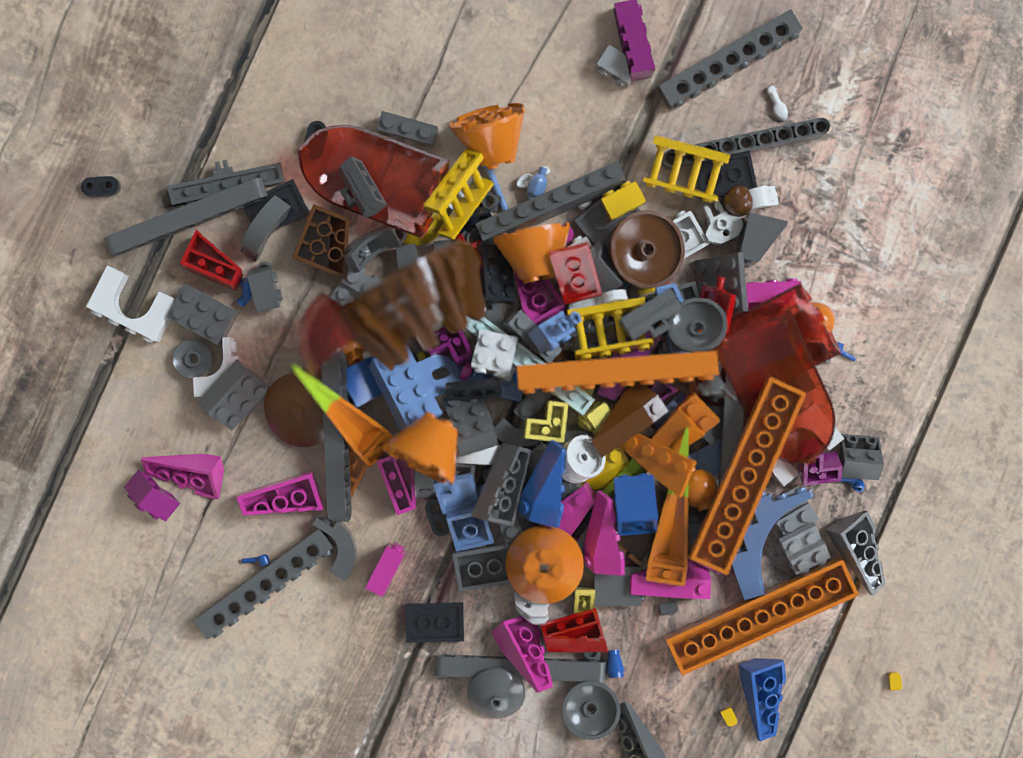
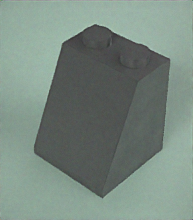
(758, 236)
(607, 276)

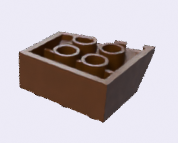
(324, 242)

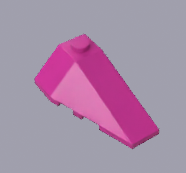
(539, 300)
(195, 471)
(601, 545)
(696, 584)
(522, 647)

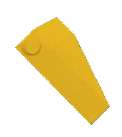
(614, 464)

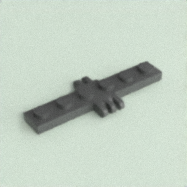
(223, 180)

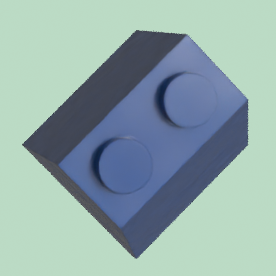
(361, 384)
(635, 505)

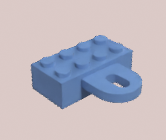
(411, 387)

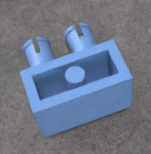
(554, 330)

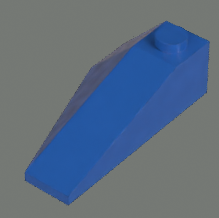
(542, 494)
(762, 689)

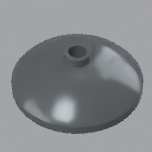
(695, 315)
(498, 685)
(593, 723)

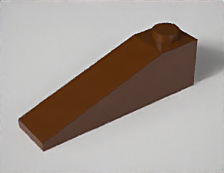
(632, 414)

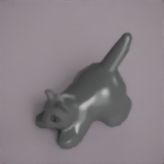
(715, 387)

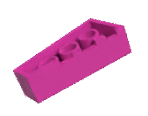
(283, 496)

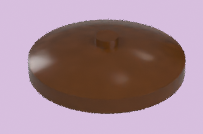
(646, 249)
(294, 412)

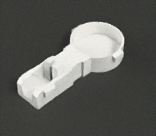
(607, 297)

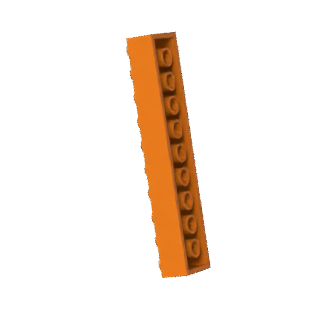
(622, 370)
(747, 475)
(761, 616)

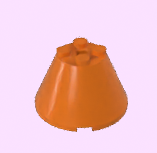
(491, 132)
(529, 250)
(427, 447)
(549, 547)

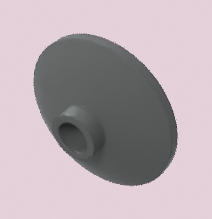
(183, 355)

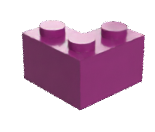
(455, 344)
(824, 470)
(150, 496)

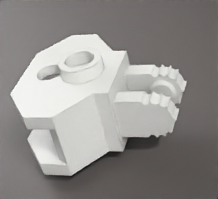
(722, 223)
(532, 612)

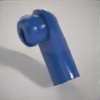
(247, 294)
(857, 484)

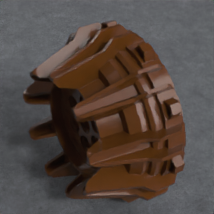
(408, 303)

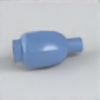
(537, 184)

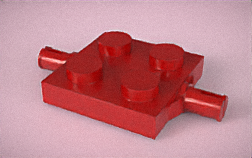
(721, 297)

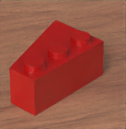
(210, 263)
(575, 633)

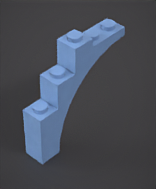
(748, 560)

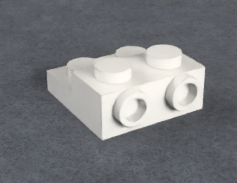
(692, 233)
(494, 353)

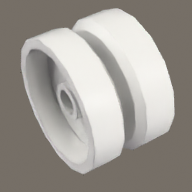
(581, 460)

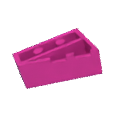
(761, 292)
(399, 483)
(576, 507)

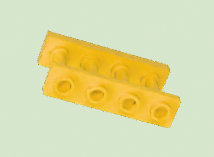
(681, 149)
(450, 186)
(597, 313)

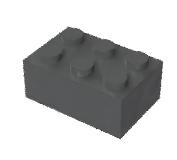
(202, 314)
(234, 395)
(473, 425)
(481, 567)

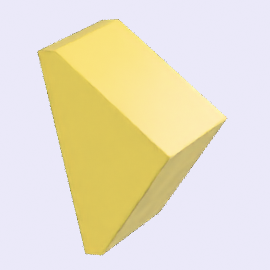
(583, 599)

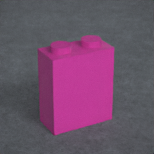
(386, 569)

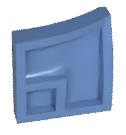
(456, 496)

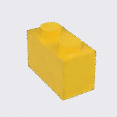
(623, 200)

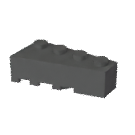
(503, 486)

